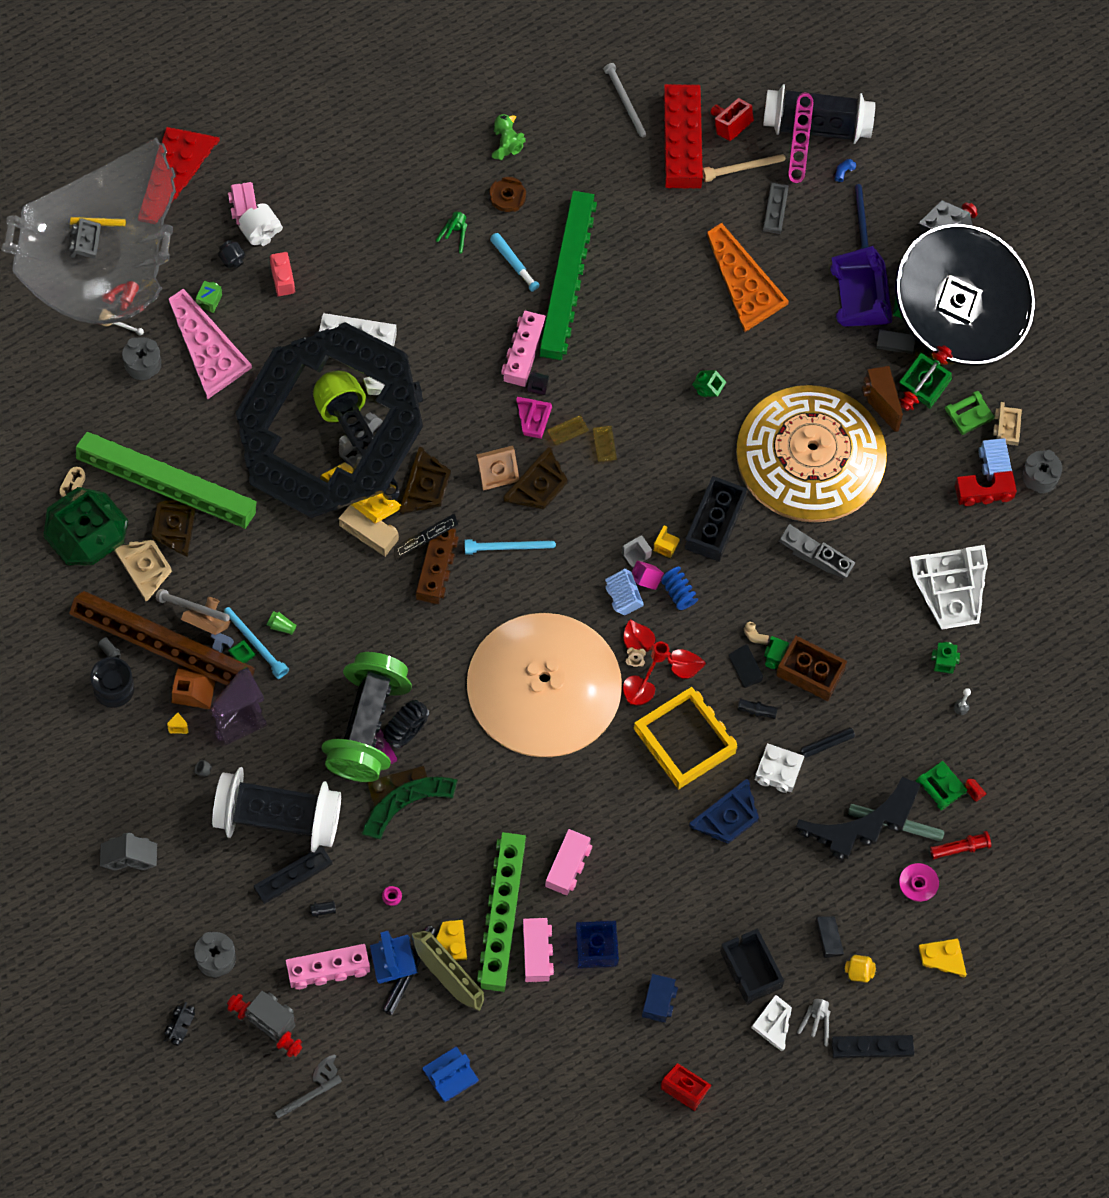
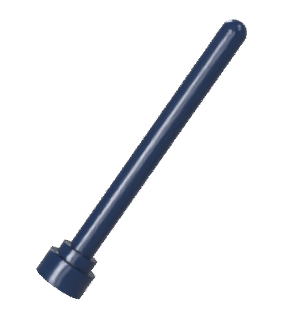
(861, 216)

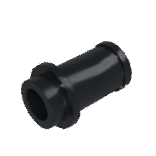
(322, 908)

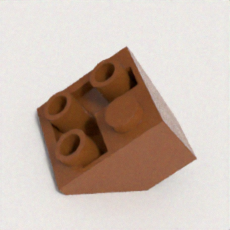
(192, 689)

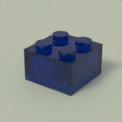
(596, 944)

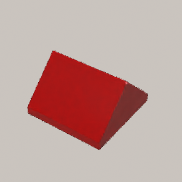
(685, 1086)

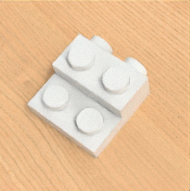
(779, 768)

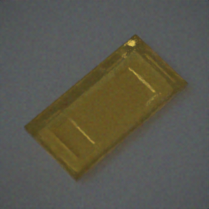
(568, 430)
(604, 443)

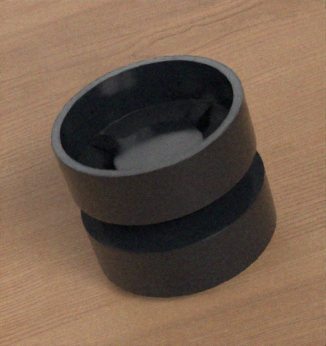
(112, 682)

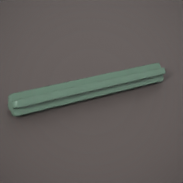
(910, 826)

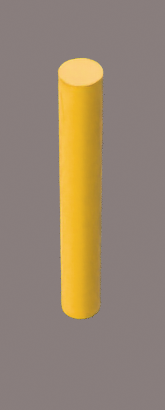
(103, 221)

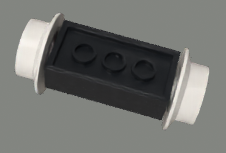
(830, 114)

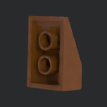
(882, 395)

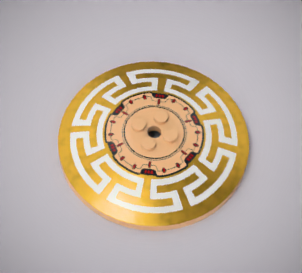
(803, 481)

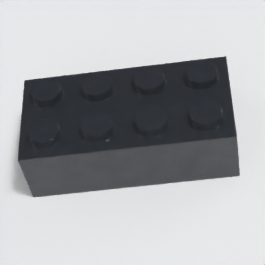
(715, 518)

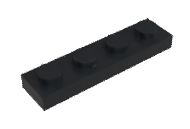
(292, 875)
(872, 1046)

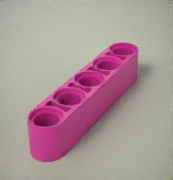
(800, 146)

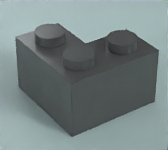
(128, 851)

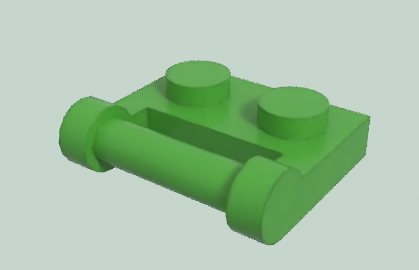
(972, 418)

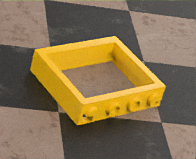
(662, 757)

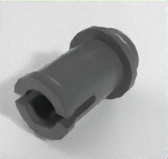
(108, 648)

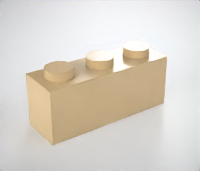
(377, 536)

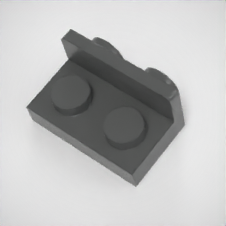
(85, 238)

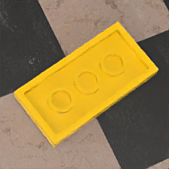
(375, 507)

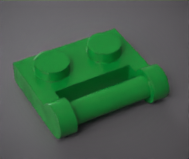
(946, 781)

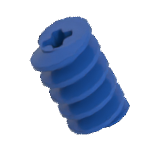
(677, 589)

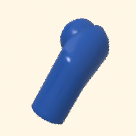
(848, 164)

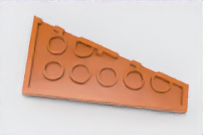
(749, 287)

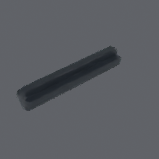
(827, 742)

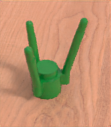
(455, 223)

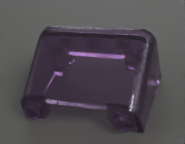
(238, 709)

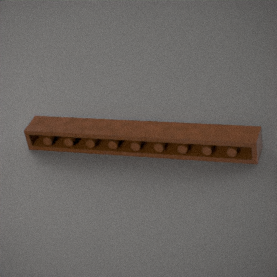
(156, 638)

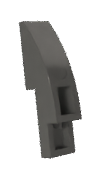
(817, 554)

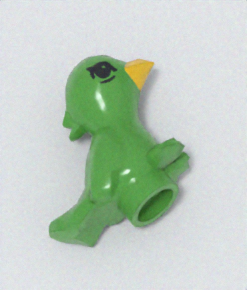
(510, 141)

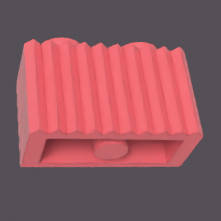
(282, 274)

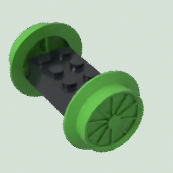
(356, 754)

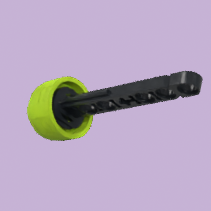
(338, 399)

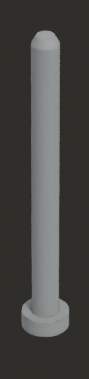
(610, 69)
(163, 596)

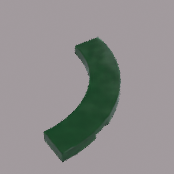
(402, 796)

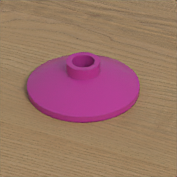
(919, 873)

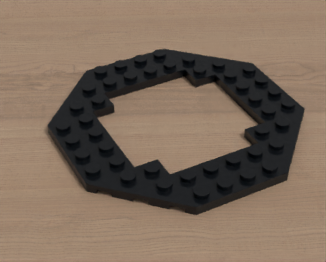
(385, 452)

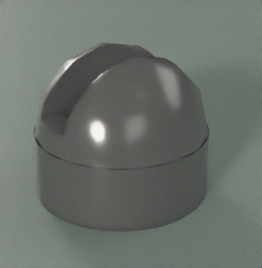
(203, 768)

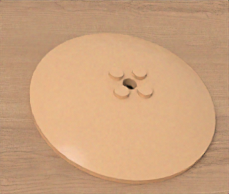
(540, 715)

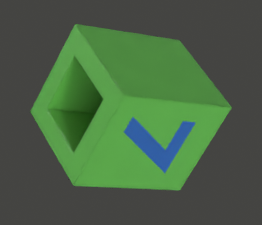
(209, 296)

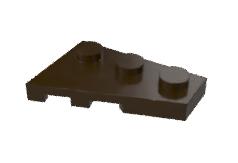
(384, 785)

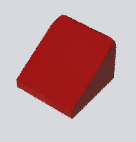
(974, 789)

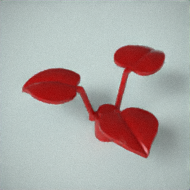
(684, 663)

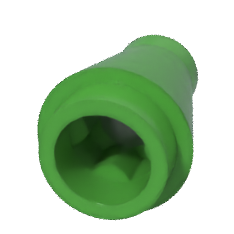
(281, 623)

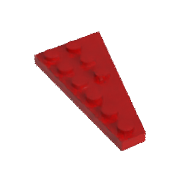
(186, 153)

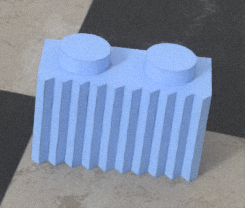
(995, 457)
(624, 592)

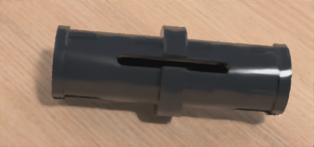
(757, 708)

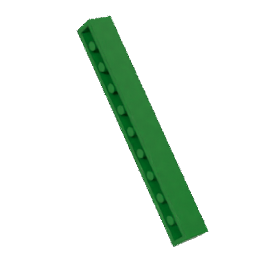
(567, 276)

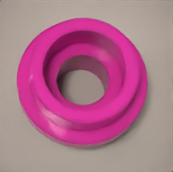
(391, 890)

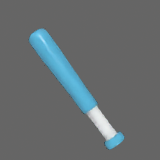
(509, 255)

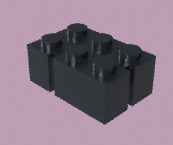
(752, 966)

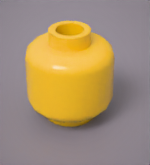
(860, 968)

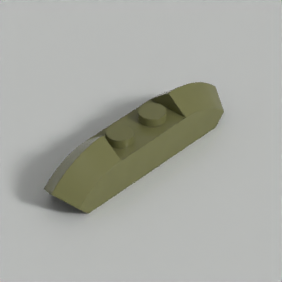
(447, 970)

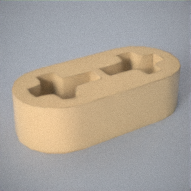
(68, 481)

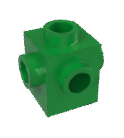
(709, 383)
(945, 657)

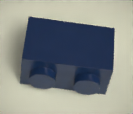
(659, 998)

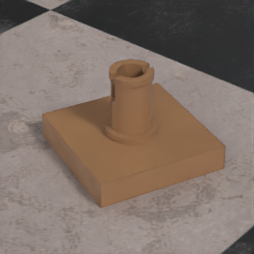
(497, 467)
(204, 621)

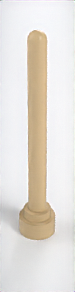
(711, 173)

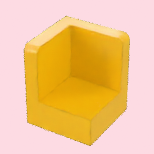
(666, 543)

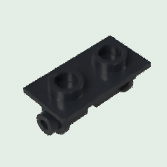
(181, 1016)

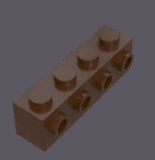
(436, 566)

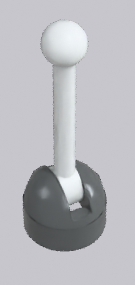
(963, 703)

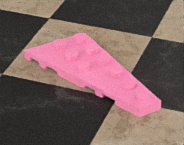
(211, 351)

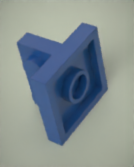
(393, 958)
(450, 1074)

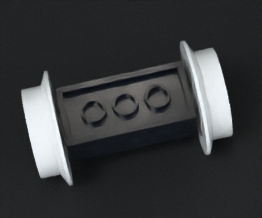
(276, 809)

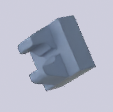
(221, 641)

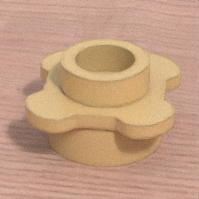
(635, 661)

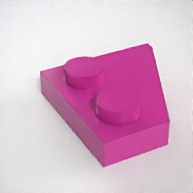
(533, 416)

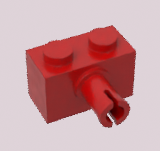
(732, 119)

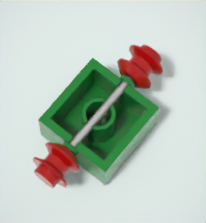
(926, 379)

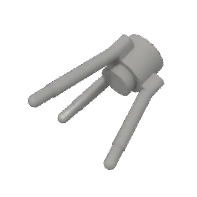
(820, 1011)

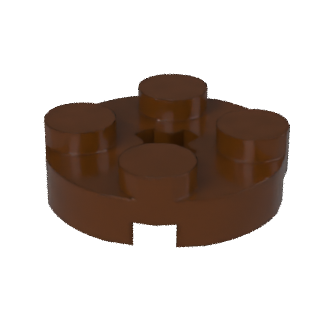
(507, 204)

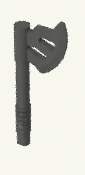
(325, 1085)

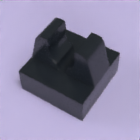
(538, 383)

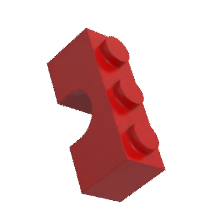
(970, 492)

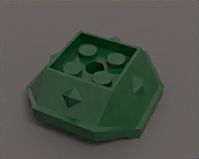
(87, 543)

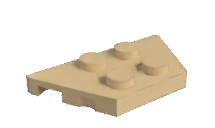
(144, 565)

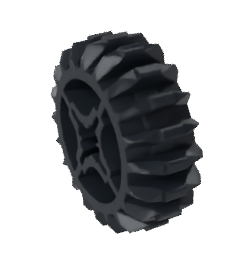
(406, 724)

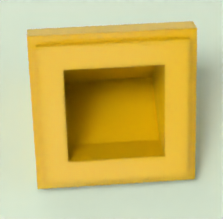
(177, 725)

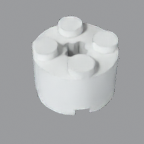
(259, 225)

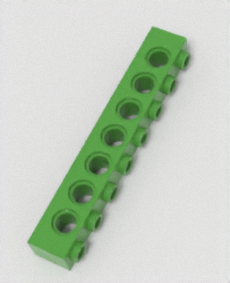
(507, 844)

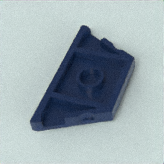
(728, 815)

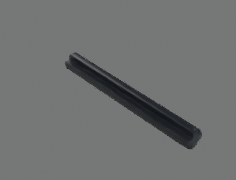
(403, 982)

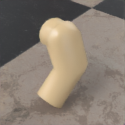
(753, 635)

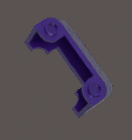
(862, 288)

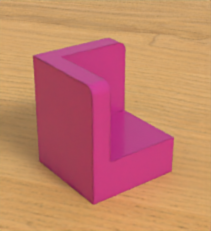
(647, 575)

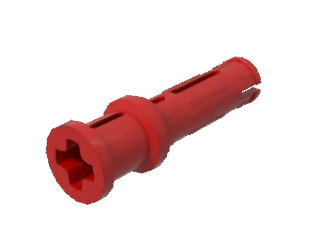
(969, 844)

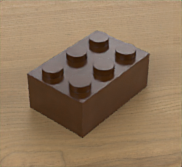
(811, 668)

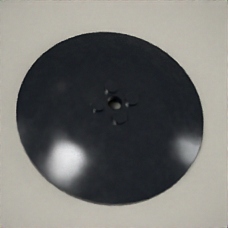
(984, 274)

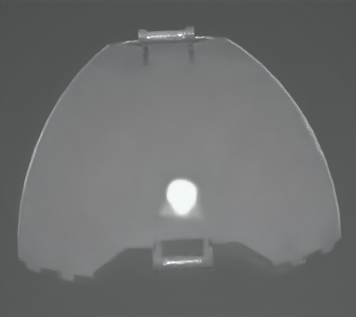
(127, 260)

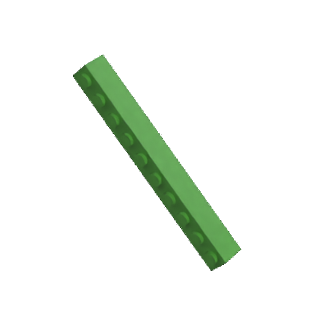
(166, 480)

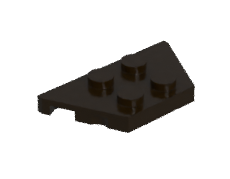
(539, 483)
(425, 484)
(174, 525)

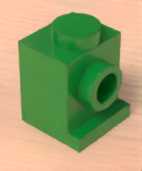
(775, 652)

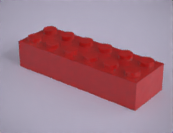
(682, 136)

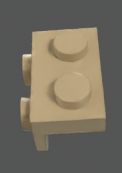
(1008, 424)

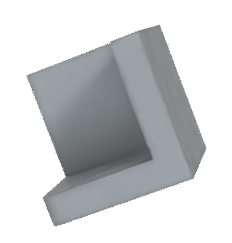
(636, 550)

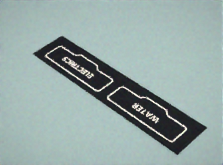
(425, 536)

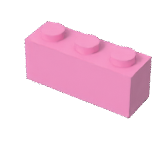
(568, 862)
(537, 950)

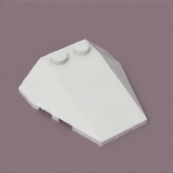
(952, 584)

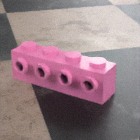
(524, 349)
(327, 966)

